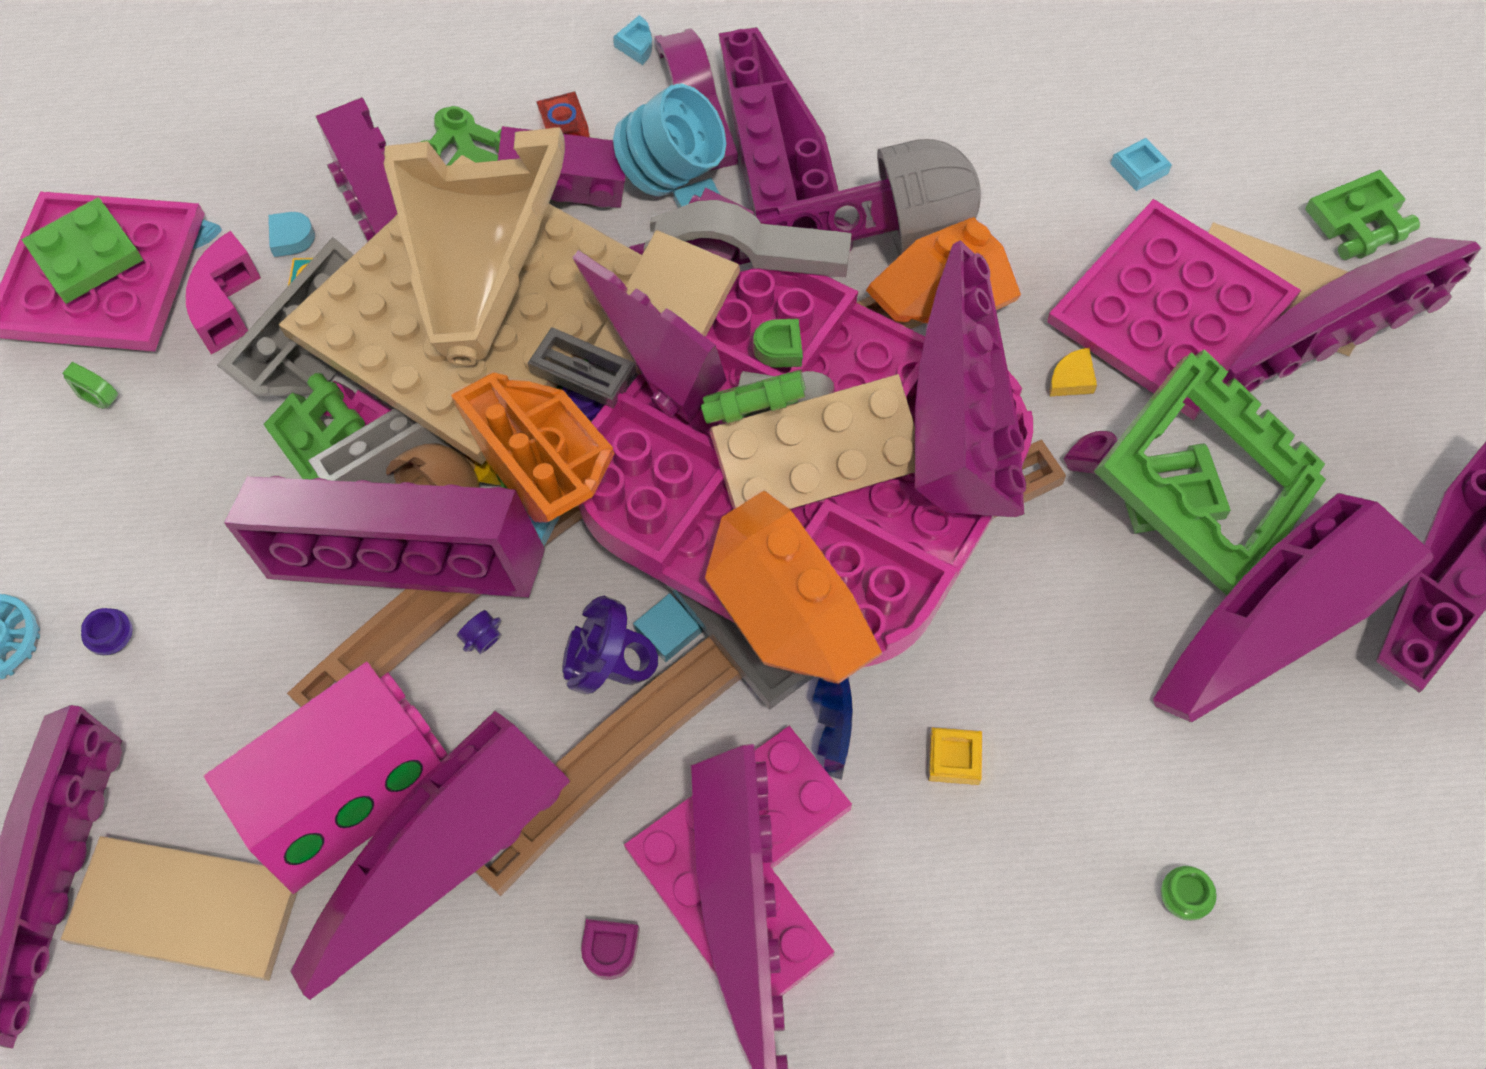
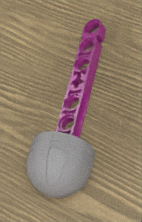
(919, 192)

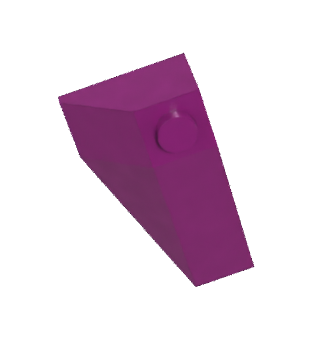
(667, 350)

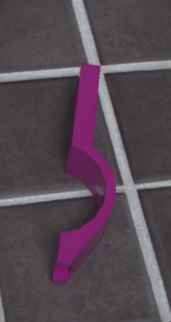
(691, 66)

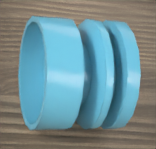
(669, 140)

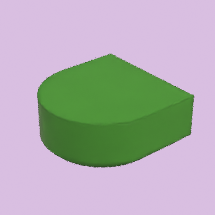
(778, 343)
(89, 386)

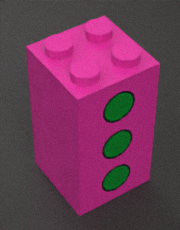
(326, 775)

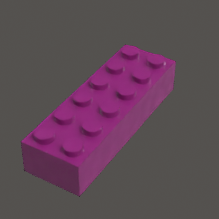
(388, 535)

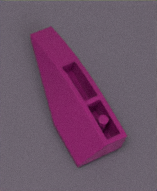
(776, 134)
(1356, 307)
(965, 401)
(1450, 591)
(1294, 600)
(430, 845)
(45, 848)
(730, 857)

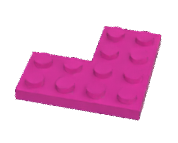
(800, 806)

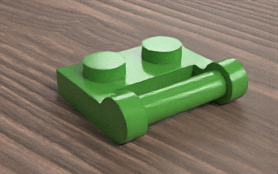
(1201, 488)

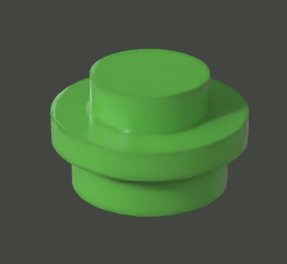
(1188, 893)

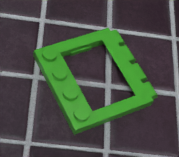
(1164, 501)

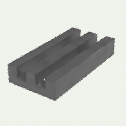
(577, 373)

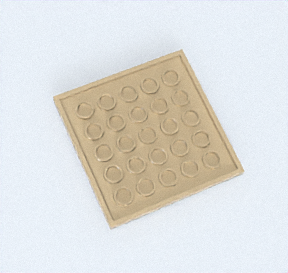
(374, 332)

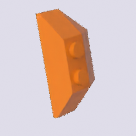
(911, 281)
(535, 442)
(787, 594)

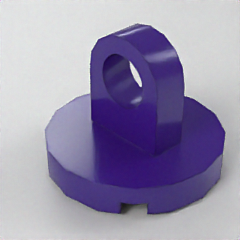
(599, 648)

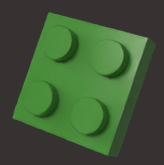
(82, 250)

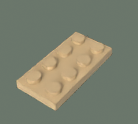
(819, 445)

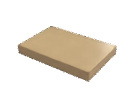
(680, 279)

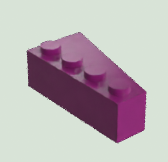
(358, 164)

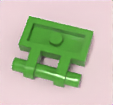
(1356, 204)
(739, 401)
(300, 430)

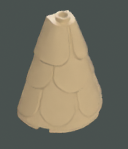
(470, 234)

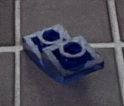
(837, 712)

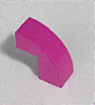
(216, 276)

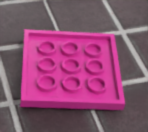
(1169, 294)
(123, 310)

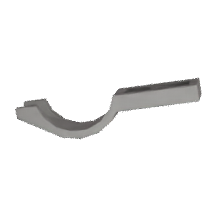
(765, 244)

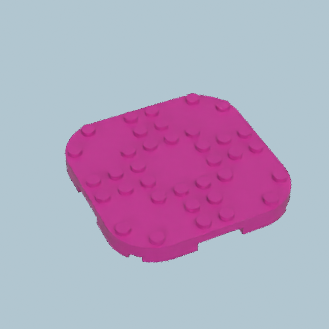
(669, 494)

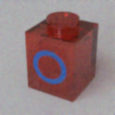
(563, 112)

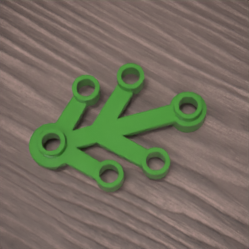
(459, 128)

